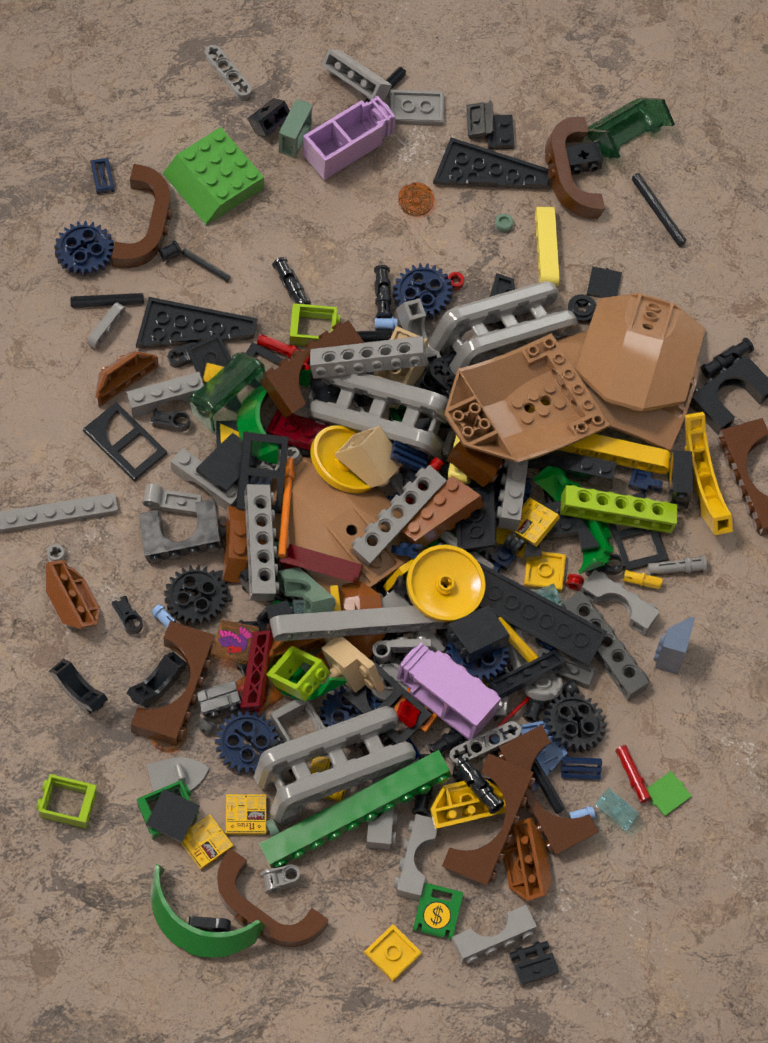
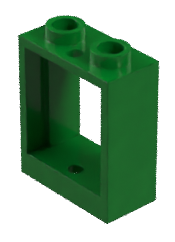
(143, 802)

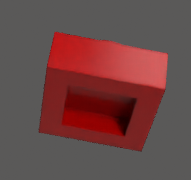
(407, 713)

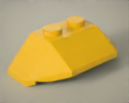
(460, 805)

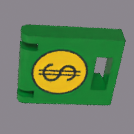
(437, 914)

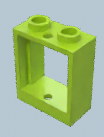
(310, 311)
(287, 667)
(90, 795)

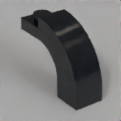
(159, 681)
(76, 687)

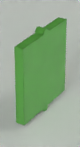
(668, 793)

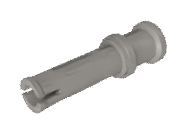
(687, 565)

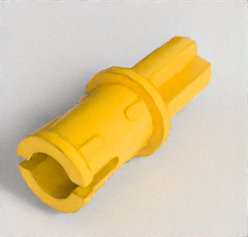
(643, 579)

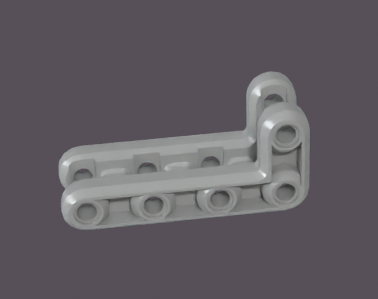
(500, 308)
(385, 392)
(344, 773)

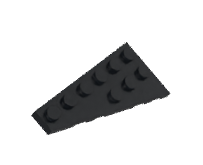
(478, 166)
(181, 323)

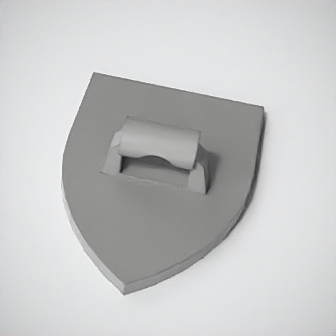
(176, 769)

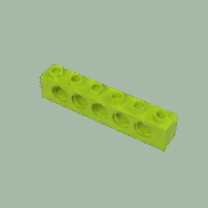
(624, 515)

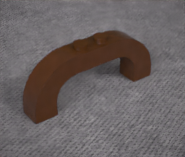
(570, 196)
(142, 252)
(246, 913)

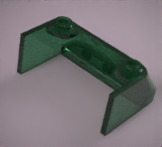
(629, 122)
(224, 387)

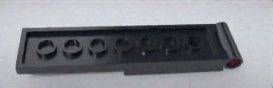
(479, 529)
(540, 617)

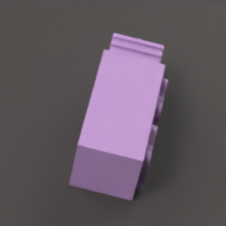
(348, 136)
(448, 690)

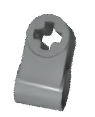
(279, 878)

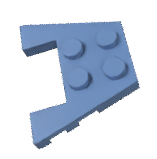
(548, 757)

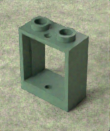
(295, 127)

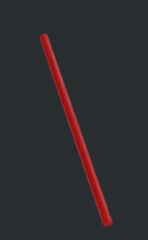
(513, 712)

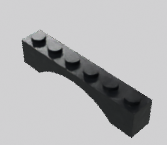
(591, 469)

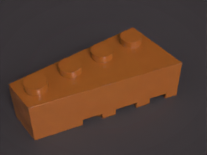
(442, 511)

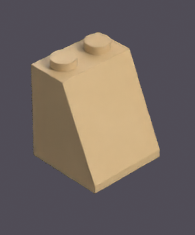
(369, 457)

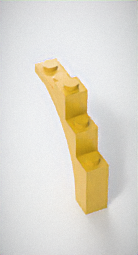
(704, 481)

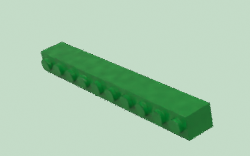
(356, 809)

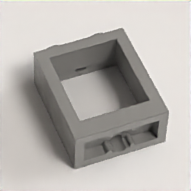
(289, 711)

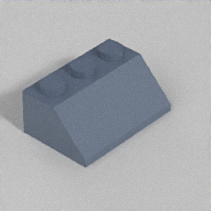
(673, 646)

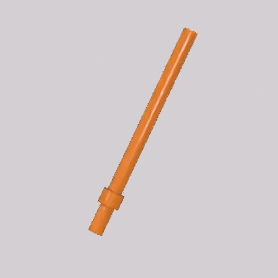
(289, 477)

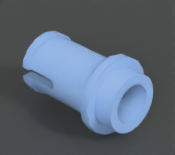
(386, 323)
(162, 615)
(580, 813)

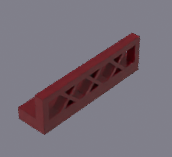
(323, 563)
(256, 671)

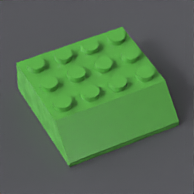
(213, 176)

